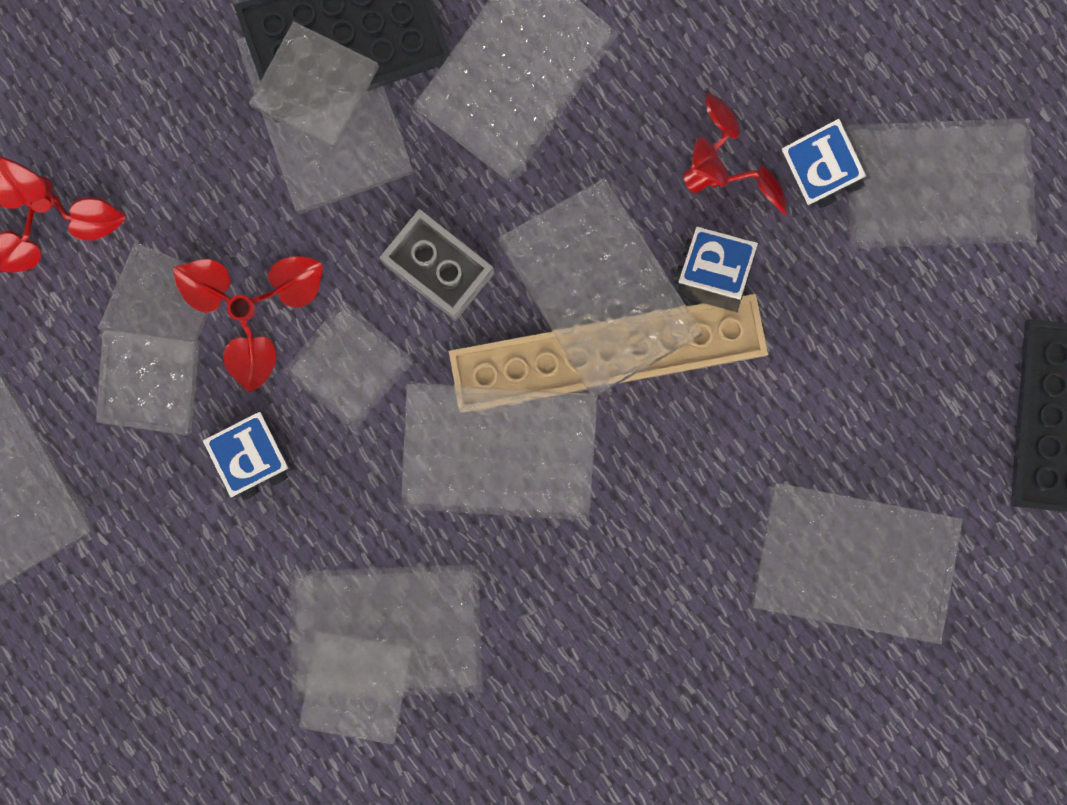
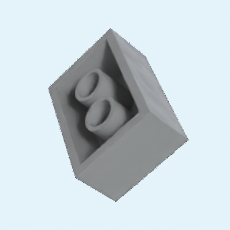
(437, 265)

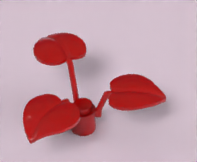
(709, 169)
(88, 216)
(205, 284)

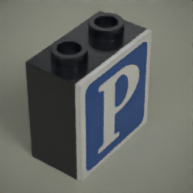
(826, 164)
(715, 269)
(248, 456)

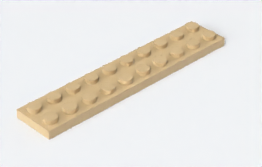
(542, 365)

